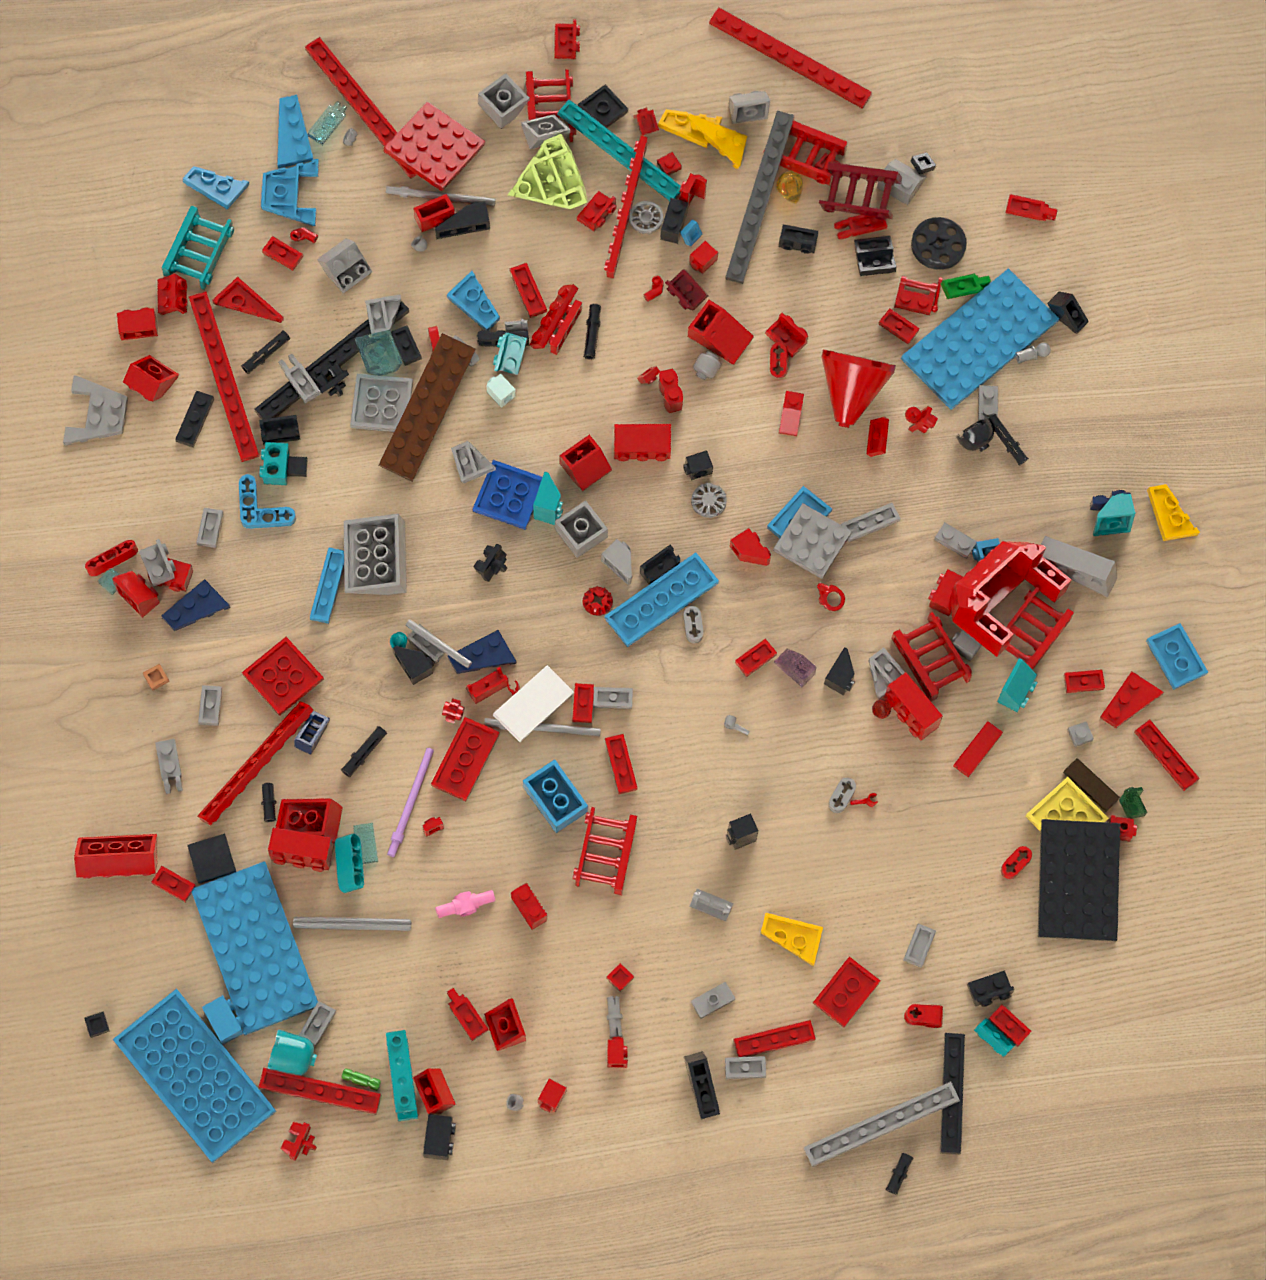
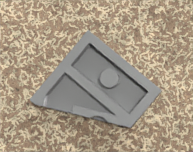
(470, 462)

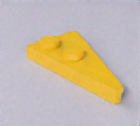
(724, 139)

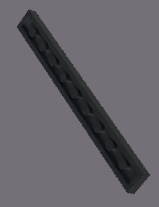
(337, 354)

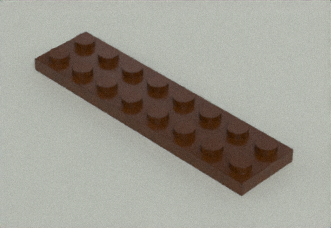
(427, 407)

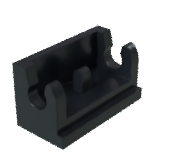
(280, 429)
(659, 564)

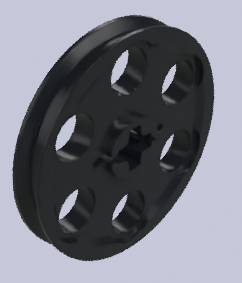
(941, 236)

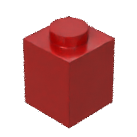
(703, 257)
(551, 1096)

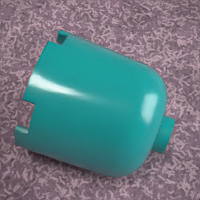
(291, 1054)

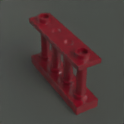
(856, 173)

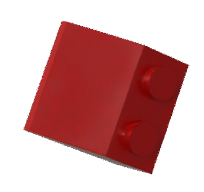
(150, 378)
(136, 592)

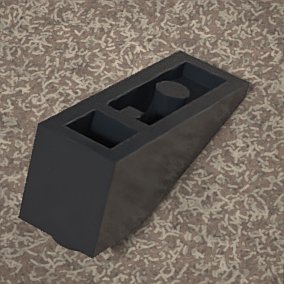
(467, 220)
(702, 1084)

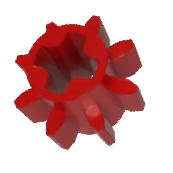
(453, 710)

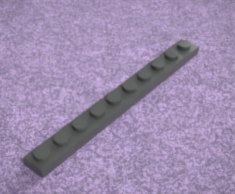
(759, 197)

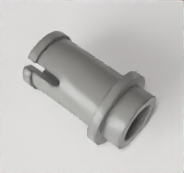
(516, 325)

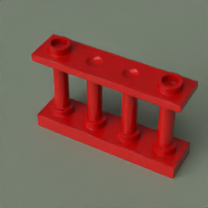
(534, 99)
(819, 140)
(1051, 633)
(921, 672)
(620, 863)

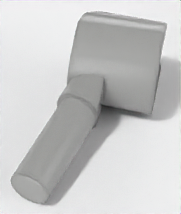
(730, 724)

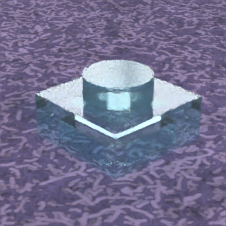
(107, 582)

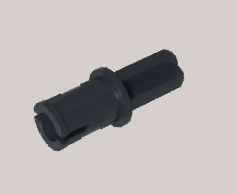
(268, 802)

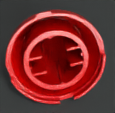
(853, 383)

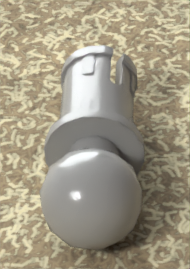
(1042, 350)

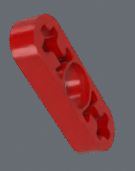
(121, 552)

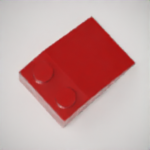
(310, 816)

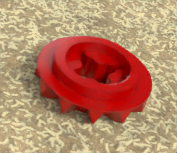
(595, 608)

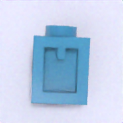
(984, 547)

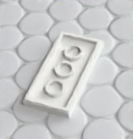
(533, 703)

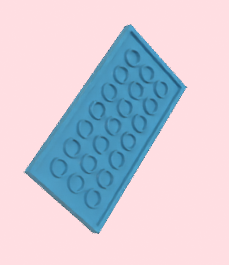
(979, 339)
(254, 948)
(194, 1075)

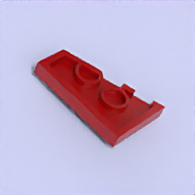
(1131, 697)

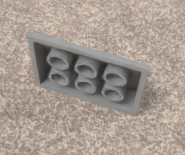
(375, 555)

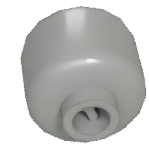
(706, 365)

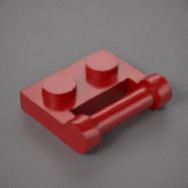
(915, 301)

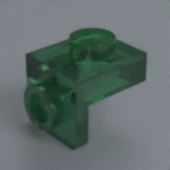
(1132, 803)

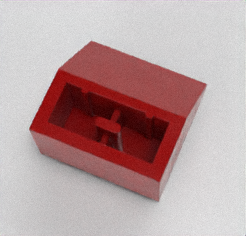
(585, 463)

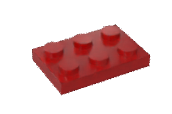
(846, 992)

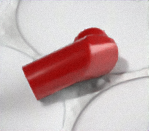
(302, 234)
(656, 290)

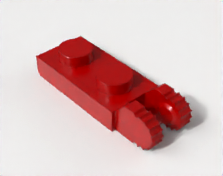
(859, 225)

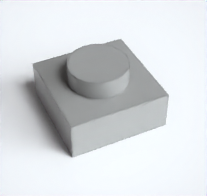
(1080, 734)

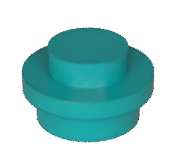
(398, 639)

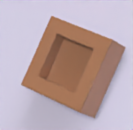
(155, 677)

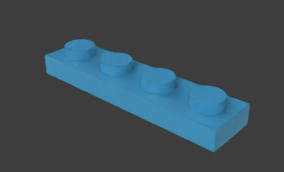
(328, 586)

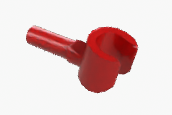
(865, 800)

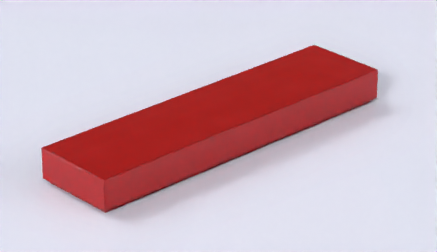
(1166, 755)
(774, 1039)

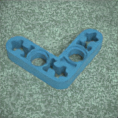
(258, 514)

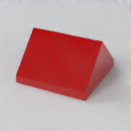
(505, 1025)

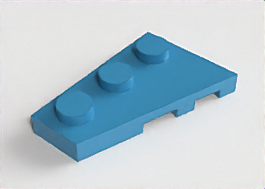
(215, 187)

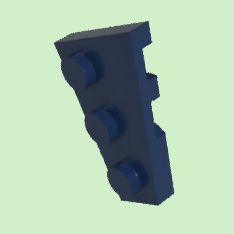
(195, 605)
(484, 653)

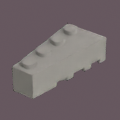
(1081, 566)

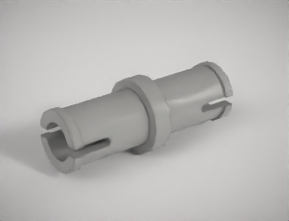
(614, 1016)

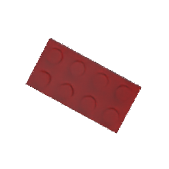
(465, 759)

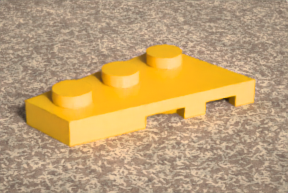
(676, 123)
(1170, 517)

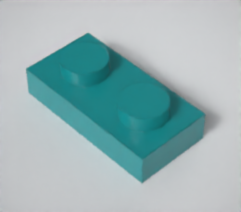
(994, 1037)

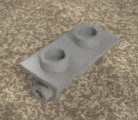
(711, 904)

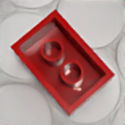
(913, 706)
(300, 849)

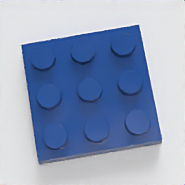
(508, 495)

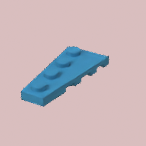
(292, 134)

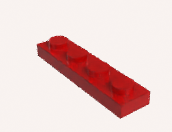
(553, 317)

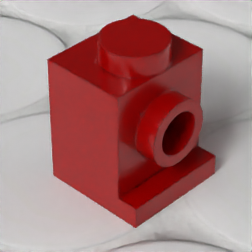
(1125, 835)
(616, 1053)

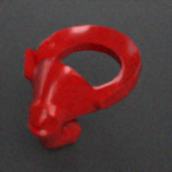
(824, 590)

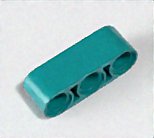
(349, 863)

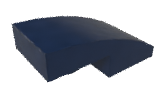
(1099, 501)

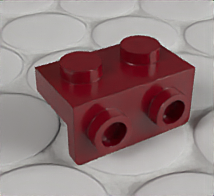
(687, 290)

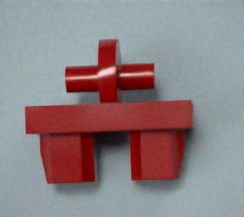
(921, 420)
(301, 1131)

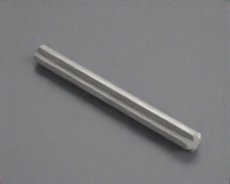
(352, 923)

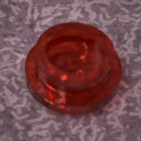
(876, 709)

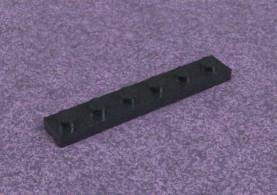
(953, 1072)

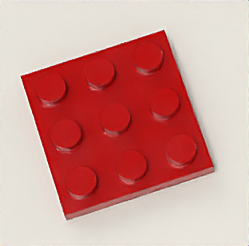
(282, 676)

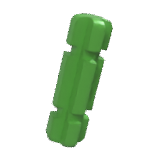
(361, 1079)

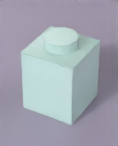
(500, 390)

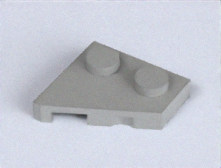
(382, 312)
(883, 671)

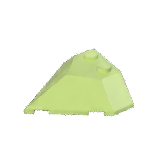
(552, 177)

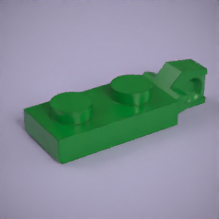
(964, 285)

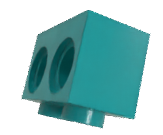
(277, 463)

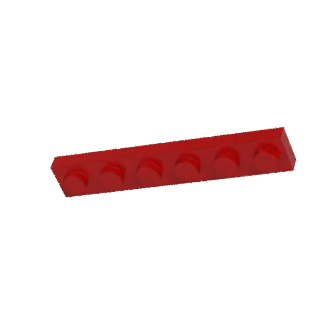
(320, 1091)

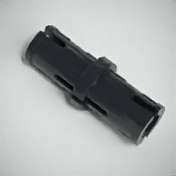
(899, 1173)

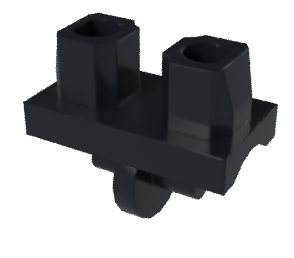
(337, 375)
(493, 563)

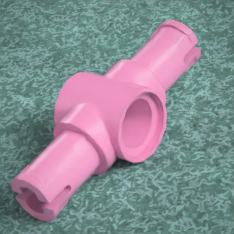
(465, 904)

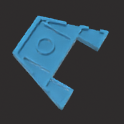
(281, 192)

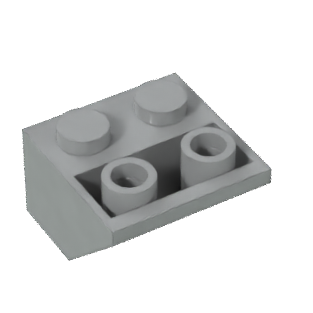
(345, 265)

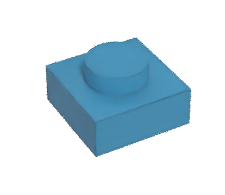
(691, 233)

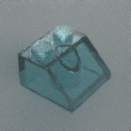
(379, 353)

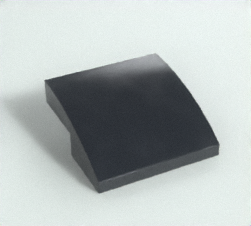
(875, 255)
(211, 858)

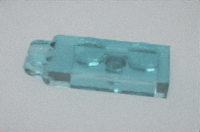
(327, 123)

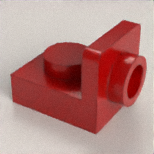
(646, 121)

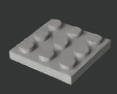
(379, 402)
(812, 541)

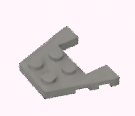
(104, 415)

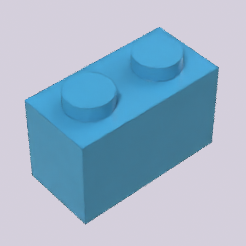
(223, 1020)

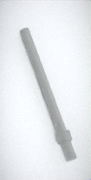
(404, 191)
(552, 728)

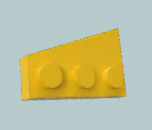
(793, 935)

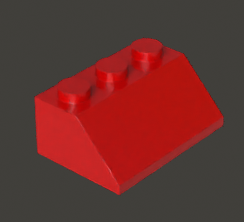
(642, 442)

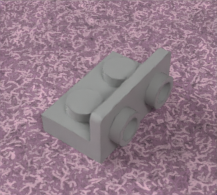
(157, 564)

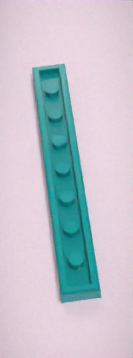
(618, 149)

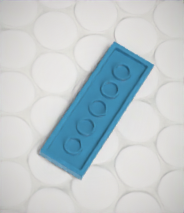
(661, 599)

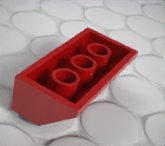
(116, 856)

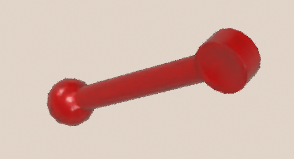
(934, 307)

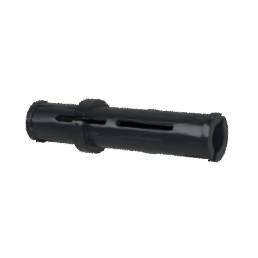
(593, 323)
(249, 366)
(1020, 457)
(362, 753)

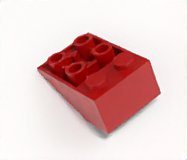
(719, 332)

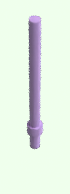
(397, 837)

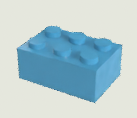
(555, 796)

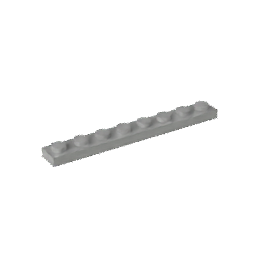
(881, 1124)

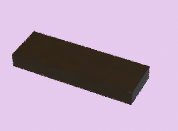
(1091, 785)

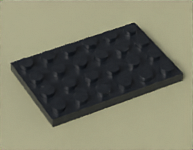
(1079, 880)

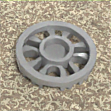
(646, 217)
(708, 500)

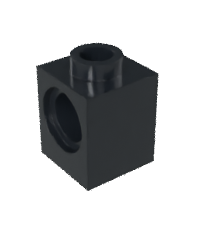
(698, 465)

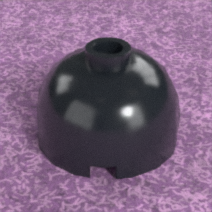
(977, 436)

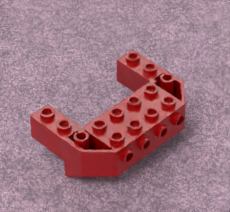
(993, 581)

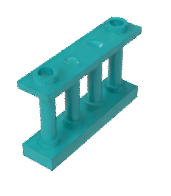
(186, 234)
(401, 1075)

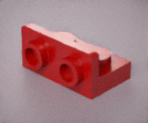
(597, 210)

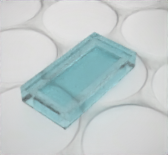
(368, 843)

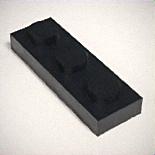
(194, 419)

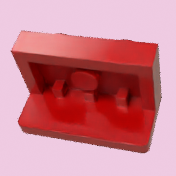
(565, 40)
(694, 186)
(172, 294)
(788, 333)

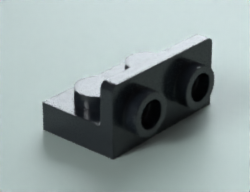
(990, 988)

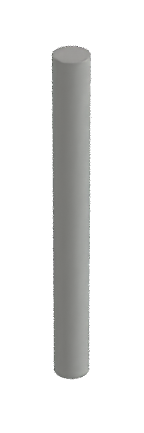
(439, 644)

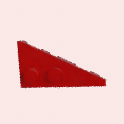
(242, 298)

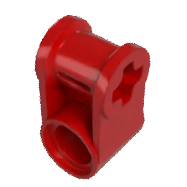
(928, 1015)

